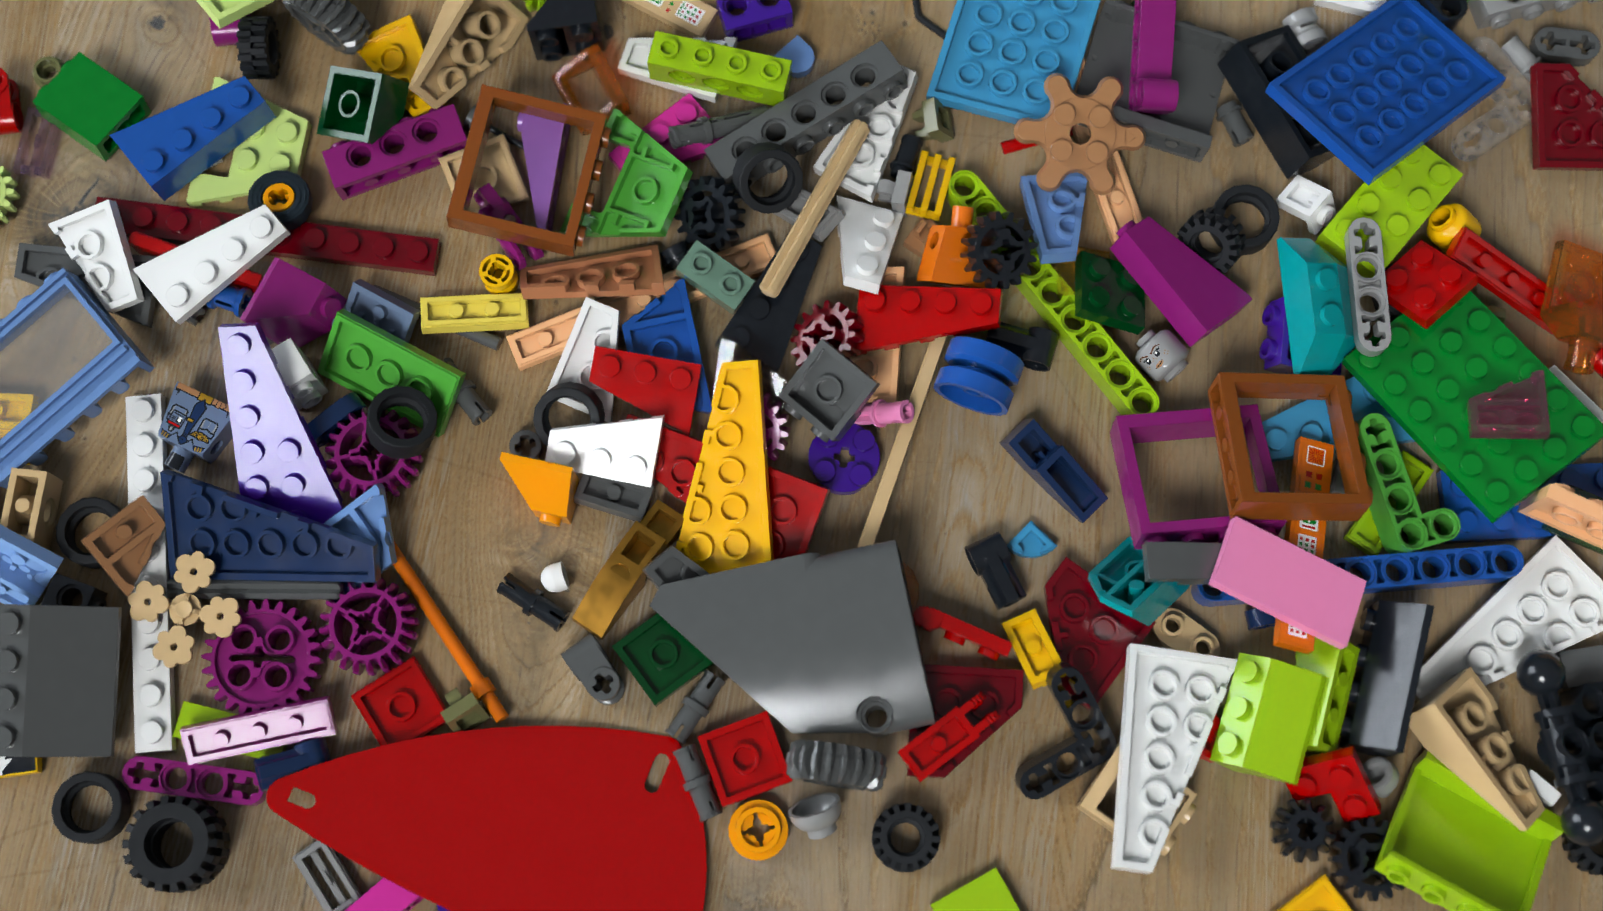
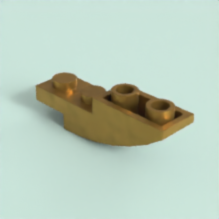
(622, 573)

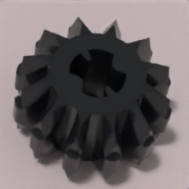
(1289, 830)

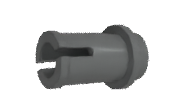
(1234, 122)

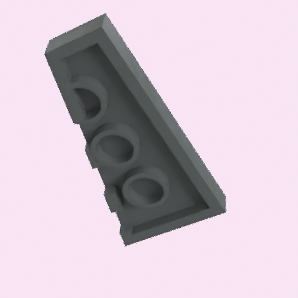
(39, 261)

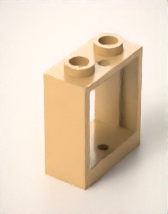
(1101, 784)

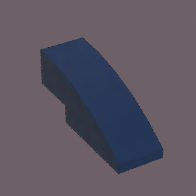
(1054, 469)

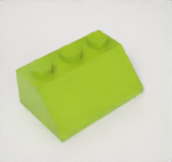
(1268, 718)

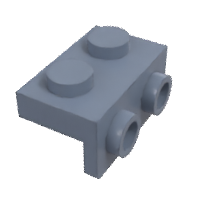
(382, 309)

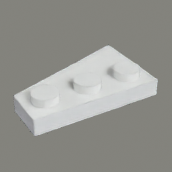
(866, 242)
(610, 450)

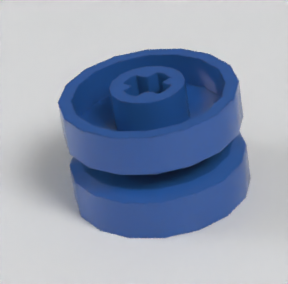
(979, 375)

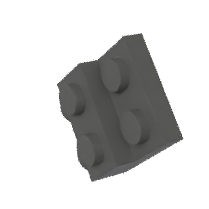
(828, 392)

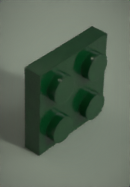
(1108, 293)
(660, 658)

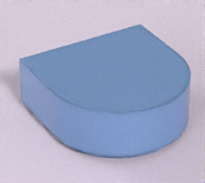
(801, 56)

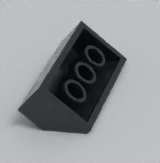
(1249, 71)
(1386, 677)

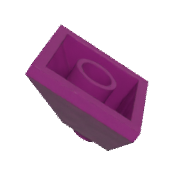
(292, 305)

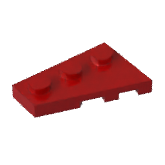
(649, 383)

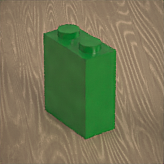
(90, 105)

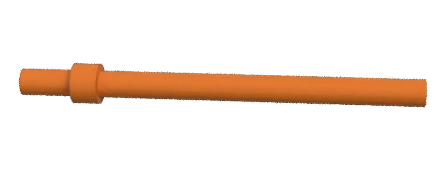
(481, 686)

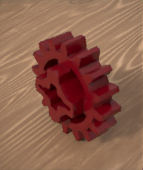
(825, 325)

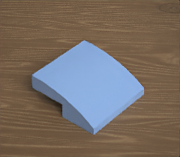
(24, 568)

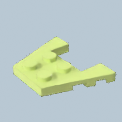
(274, 147)

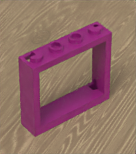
(1178, 426)

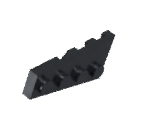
(766, 323)

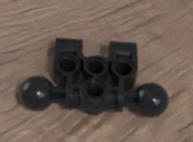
(1569, 741)

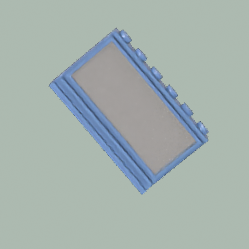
(55, 366)

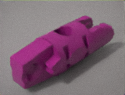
(499, 207)

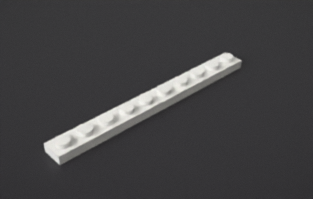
(151, 678)

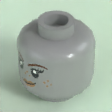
(1161, 355)

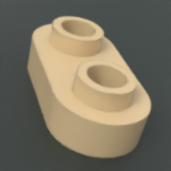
(1187, 635)

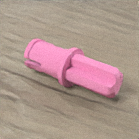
(883, 413)

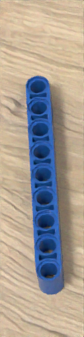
(1410, 571)

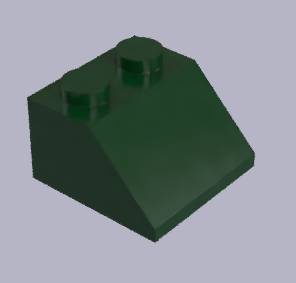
(361, 104)

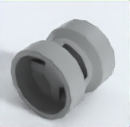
(1305, 28)

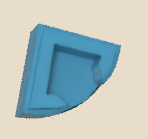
(1031, 542)

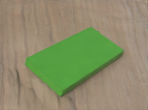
(374, 360)

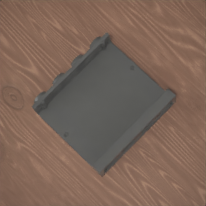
(1193, 65)

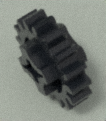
(710, 213)
(996, 232)
(1358, 871)

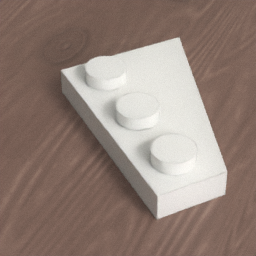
(635, 58)
(102, 251)
(594, 327)

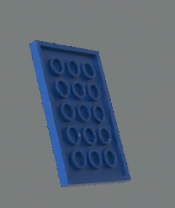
(1385, 87)

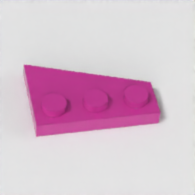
(680, 113)

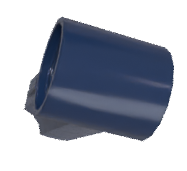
(288, 762)

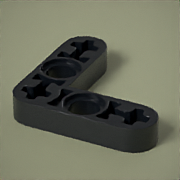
(1079, 743)

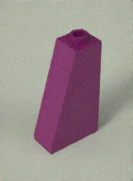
(1178, 280)

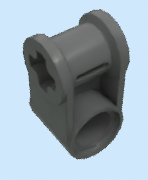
(591, 666)

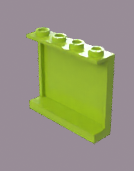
(1460, 847)

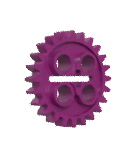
(266, 627)

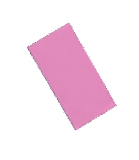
(1288, 583)

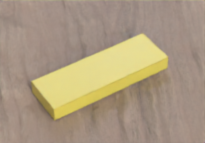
(473, 313)

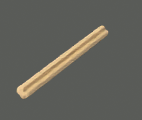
(814, 208)

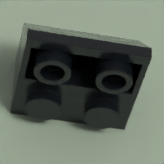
(565, 29)

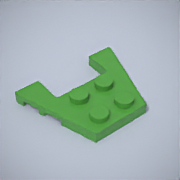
(645, 190)

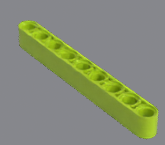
(1055, 313)

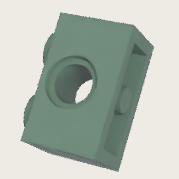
(714, 277)

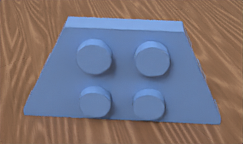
(369, 519)

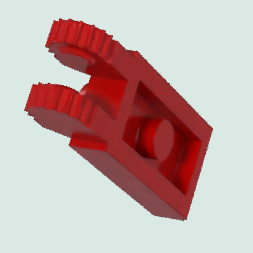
(960, 631)
(945, 739)

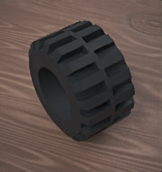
(146, 840)

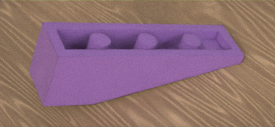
(544, 153)

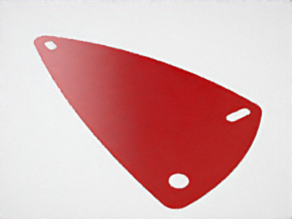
(513, 819)

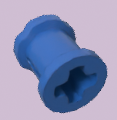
(232, 299)

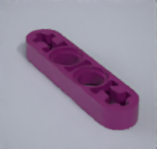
(195, 781)

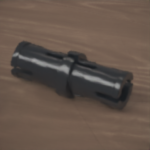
(533, 602)

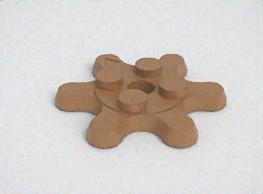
(1054, 137)

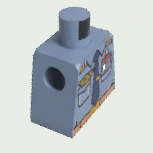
(195, 427)

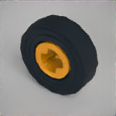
(282, 185)

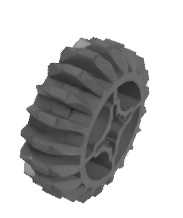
(333, 22)
(836, 765)

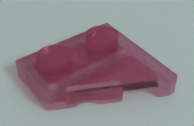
(1511, 411)

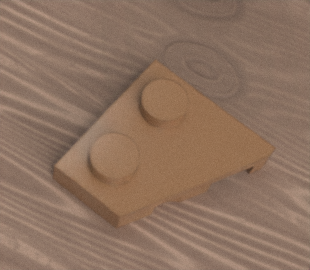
(126, 542)

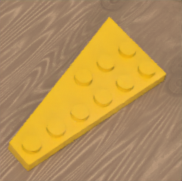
(729, 494)

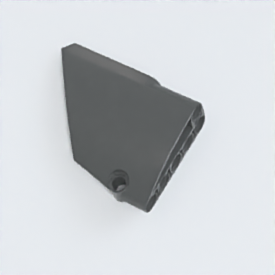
(812, 637)

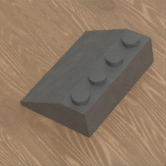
(58, 680)

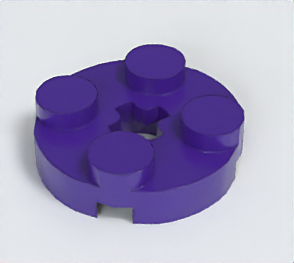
(857, 474)

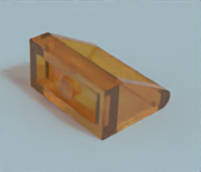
(592, 59)

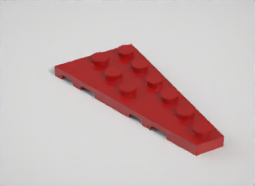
(793, 500)

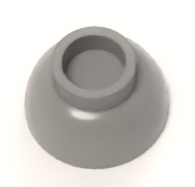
(816, 814)

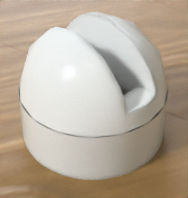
(555, 577)

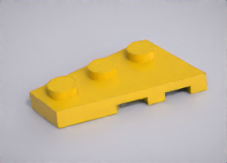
(396, 52)

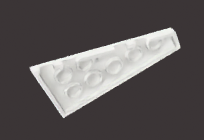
(1541, 608)
(1163, 730)

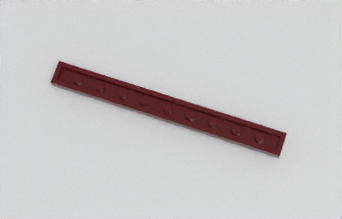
(306, 242)

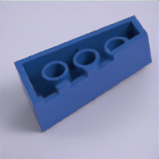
(193, 135)

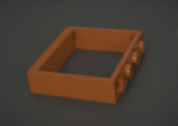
(462, 219)
(1234, 457)

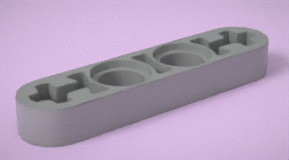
(1372, 286)

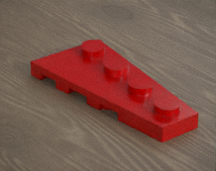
(924, 313)

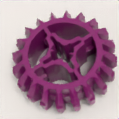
(345, 458)
(363, 638)

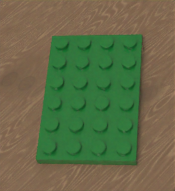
(1426, 389)

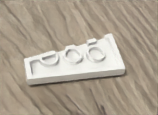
(875, 152)
(206, 265)

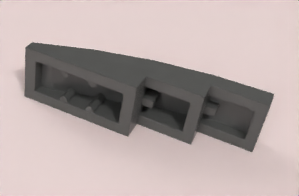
(1180, 562)

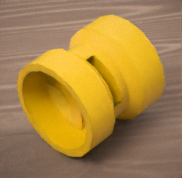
(501, 281)

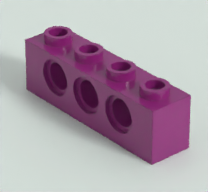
(387, 168)

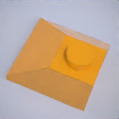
(545, 487)

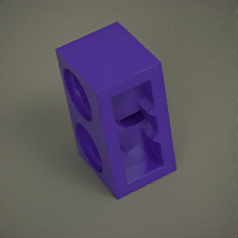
(756, 19)

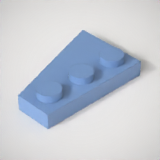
(1055, 216)

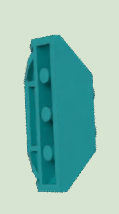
(1315, 306)
(1122, 585)

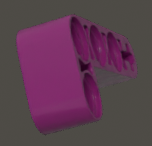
(1152, 58)

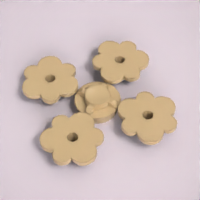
(184, 609)

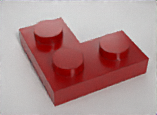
(1341, 776)

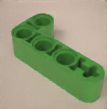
(1398, 485)

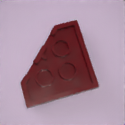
(1565, 120)
(1088, 631)
(957, 685)

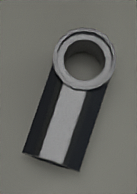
(1033, 345)
(991, 561)

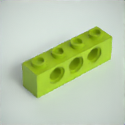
(719, 69)

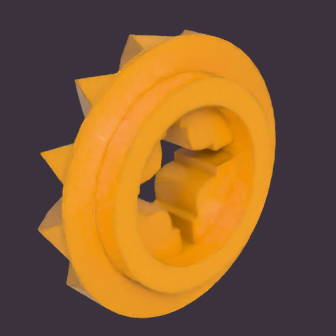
(743, 820)

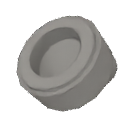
(1382, 775)

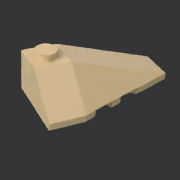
(464, 43)
(1465, 736)

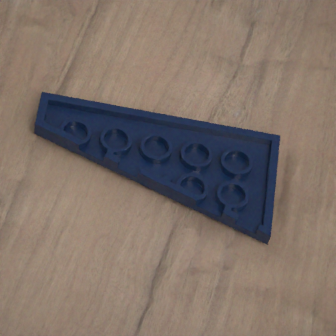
(258, 539)

